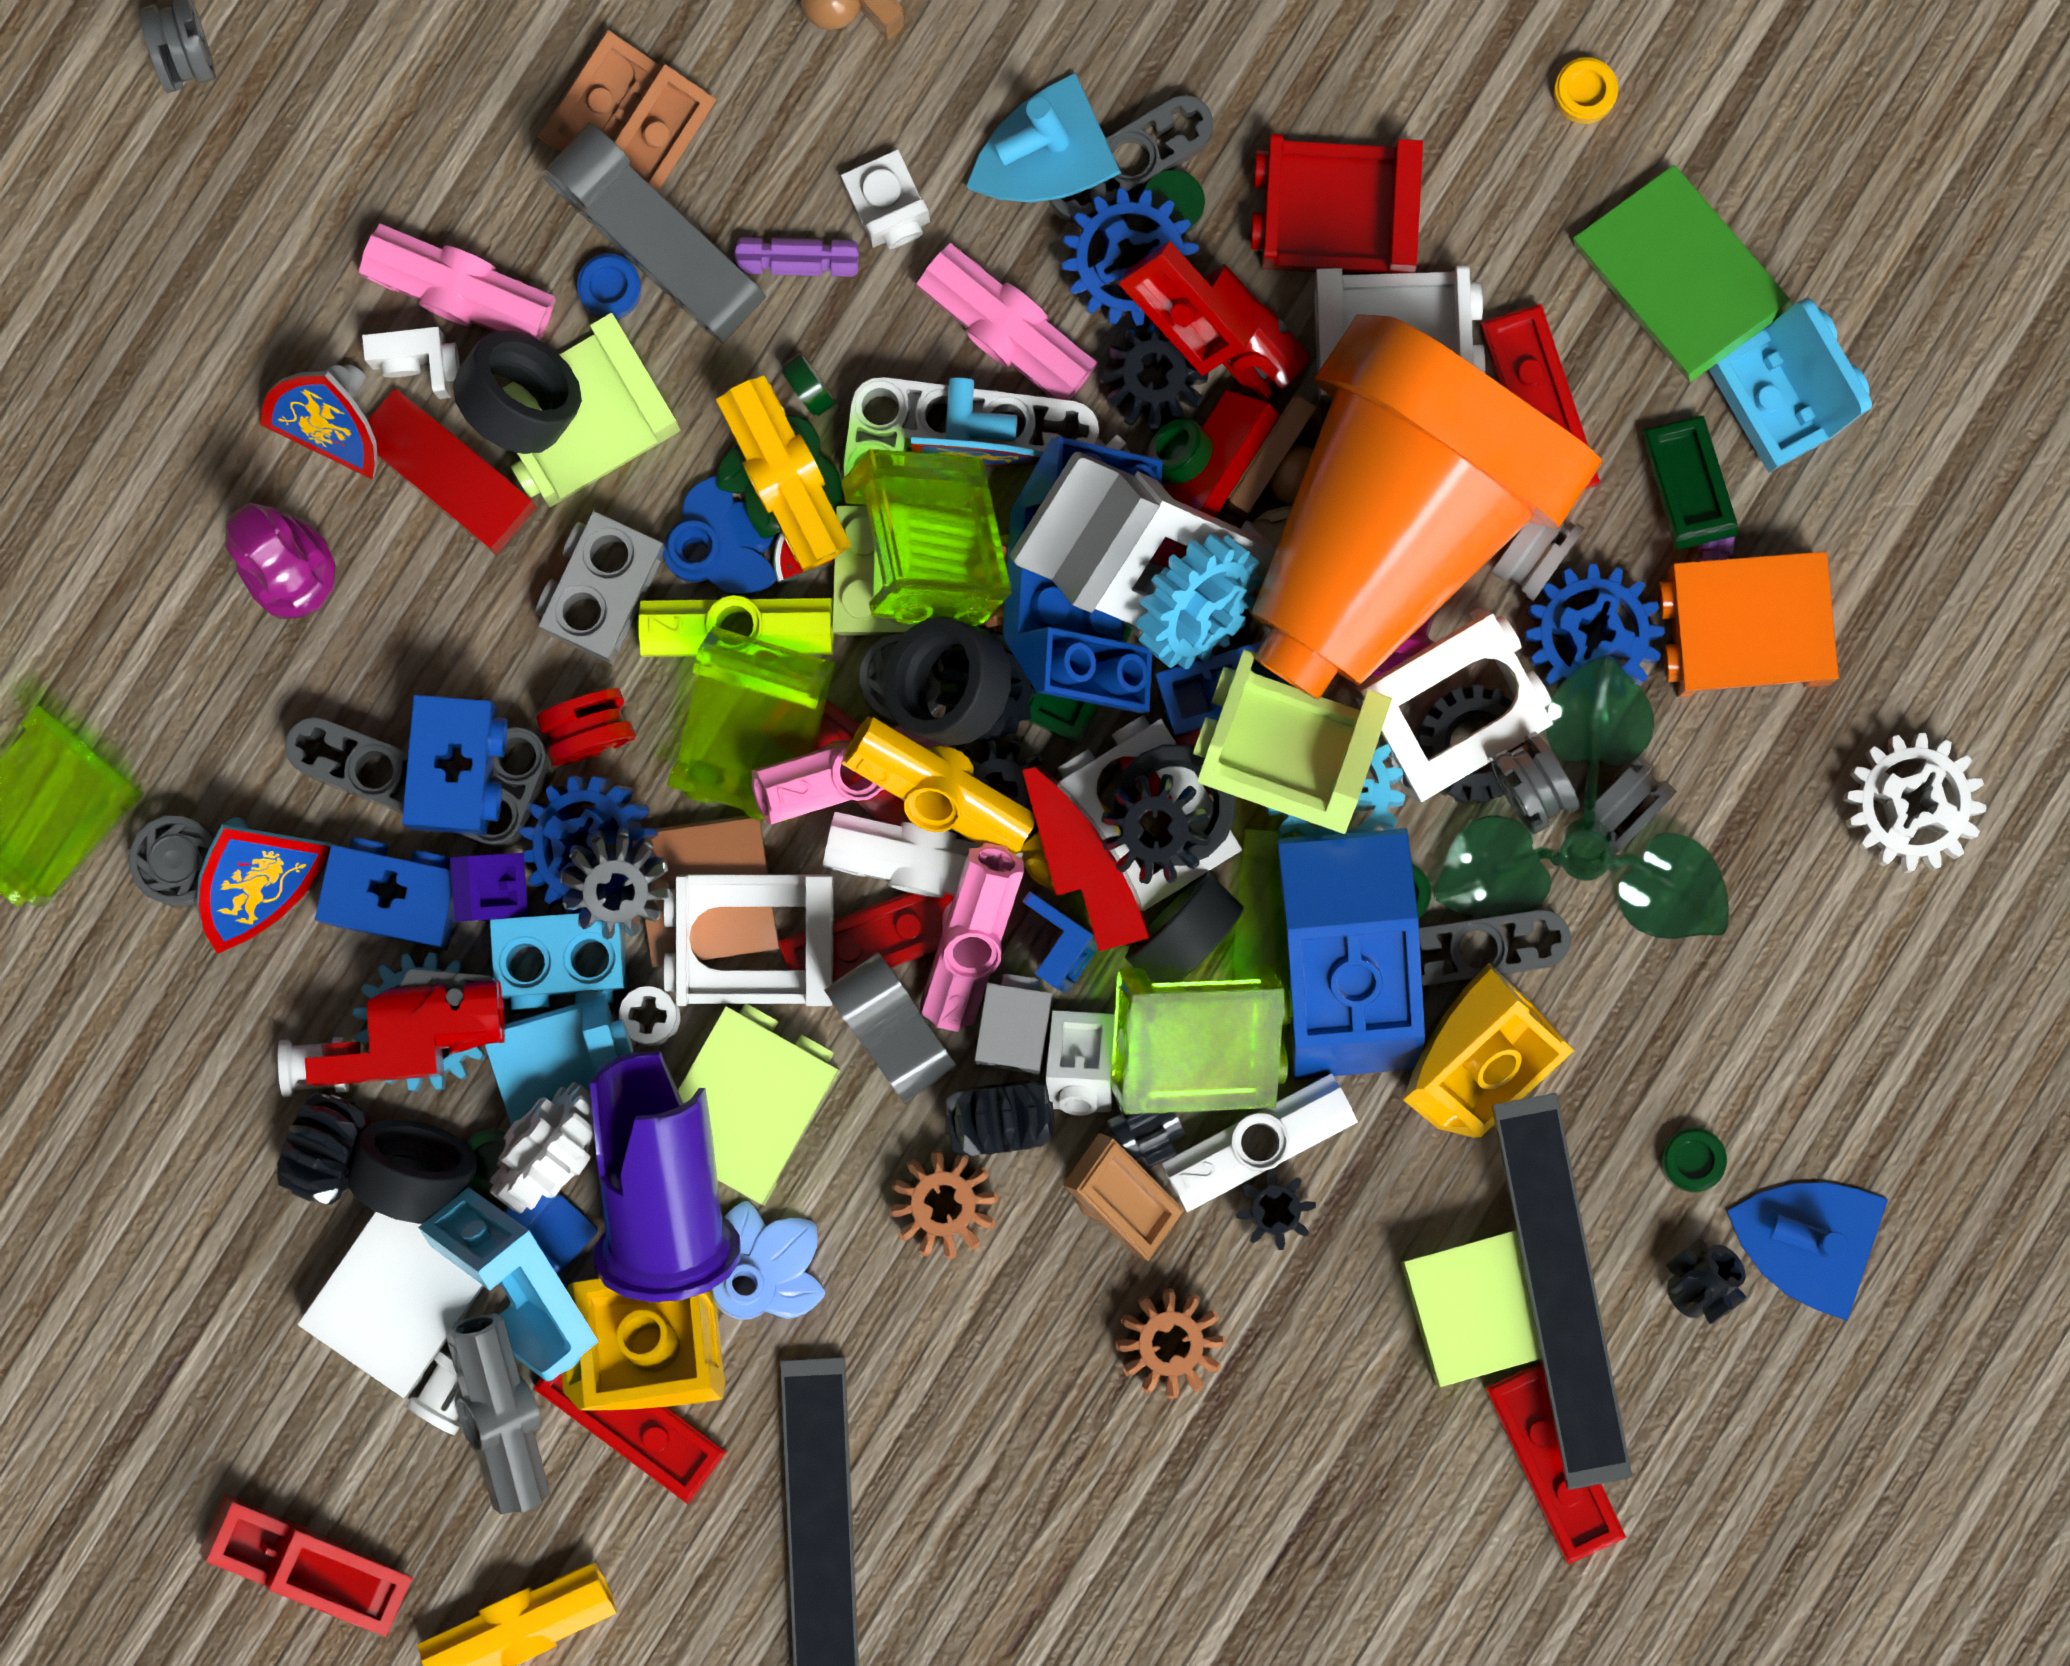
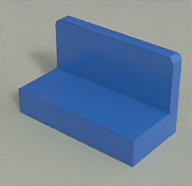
(1070, 953)

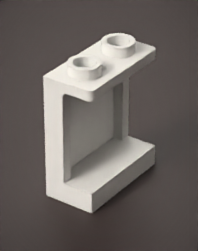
(1431, 302)
(391, 1304)

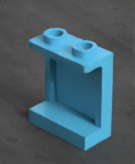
(494, 1249)

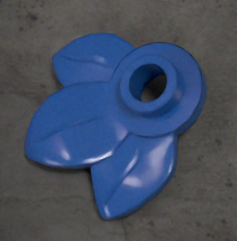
(731, 541)

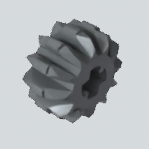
(595, 870)

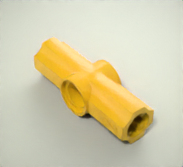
(783, 473)
(937, 787)
(524, 1622)

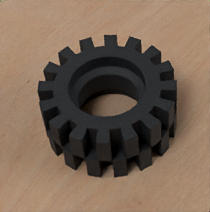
(1445, 717)

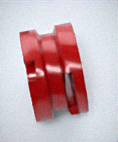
(585, 726)

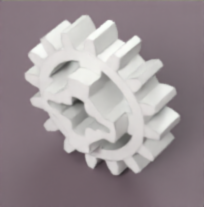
(1940, 815)
(545, 1149)

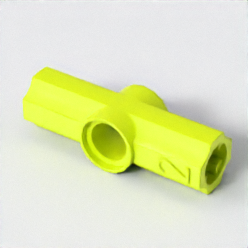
(681, 626)

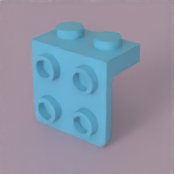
(1792, 385)
(554, 1052)

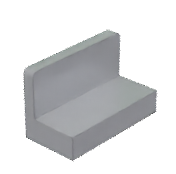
(1085, 529)

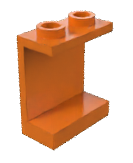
(1749, 623)

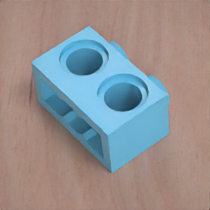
(559, 942)

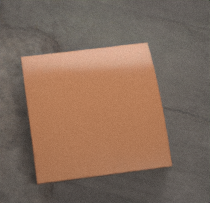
(633, 102)
(714, 847)

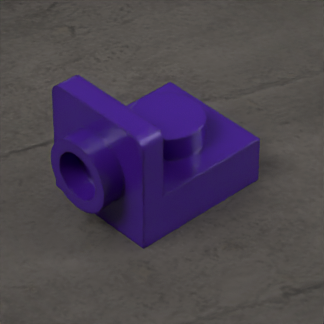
(489, 887)

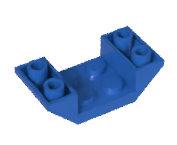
(1056, 643)
(1352, 953)

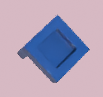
(557, 1229)

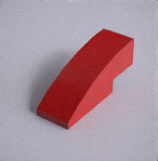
(448, 472)
(1080, 862)
(304, 1565)

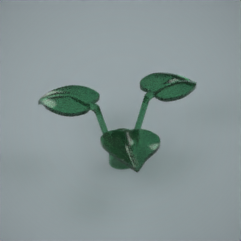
(1671, 888)

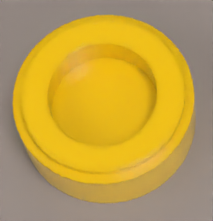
(1585, 90)

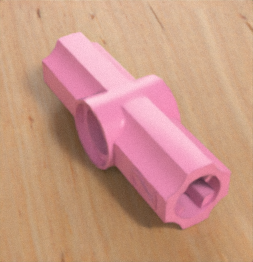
(455, 284)
(1006, 324)
(813, 781)
(978, 911)

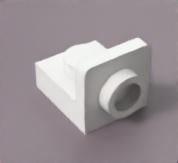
(886, 201)
(403, 352)
(1080, 1062)

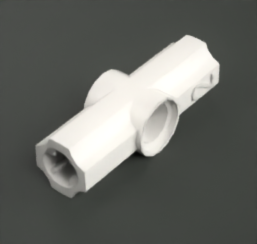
(902, 855)
(1297, 1123)

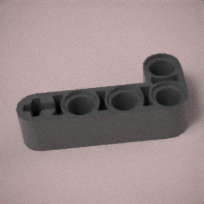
(652, 233)
(517, 791)
(890, 1027)

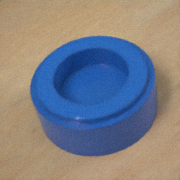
(609, 286)

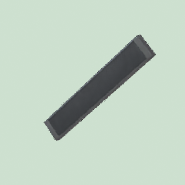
(1561, 1291)
(819, 1512)

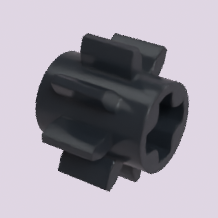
(1147, 1134)
(1293, 1208)
(1706, 1281)

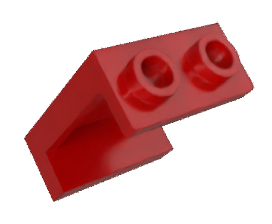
(1338, 206)

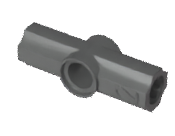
(498, 1413)

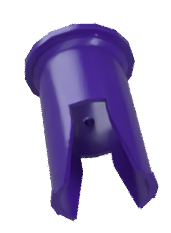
(657, 1185)

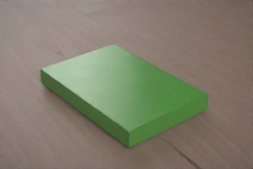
(1682, 273)

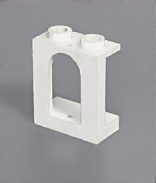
(1181, 525)
(1476, 640)
(1139, 736)
(704, 985)

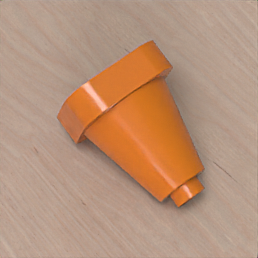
(1404, 500)

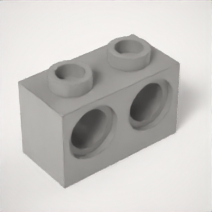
(616, 592)
(1014, 1025)

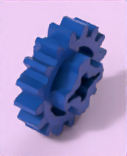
(1114, 230)
(1565, 625)
(559, 830)

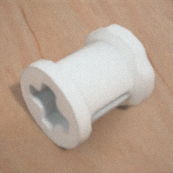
(638, 1000)
(292, 1066)
(439, 1396)

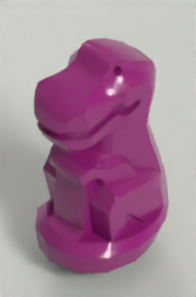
(280, 560)

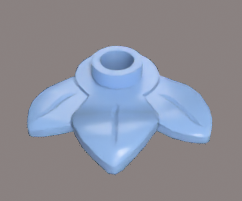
(775, 1262)

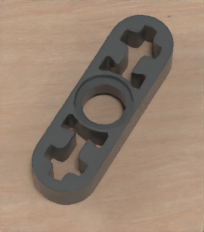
(1178, 147)
(1522, 926)

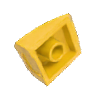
(1483, 1054)
(645, 1351)

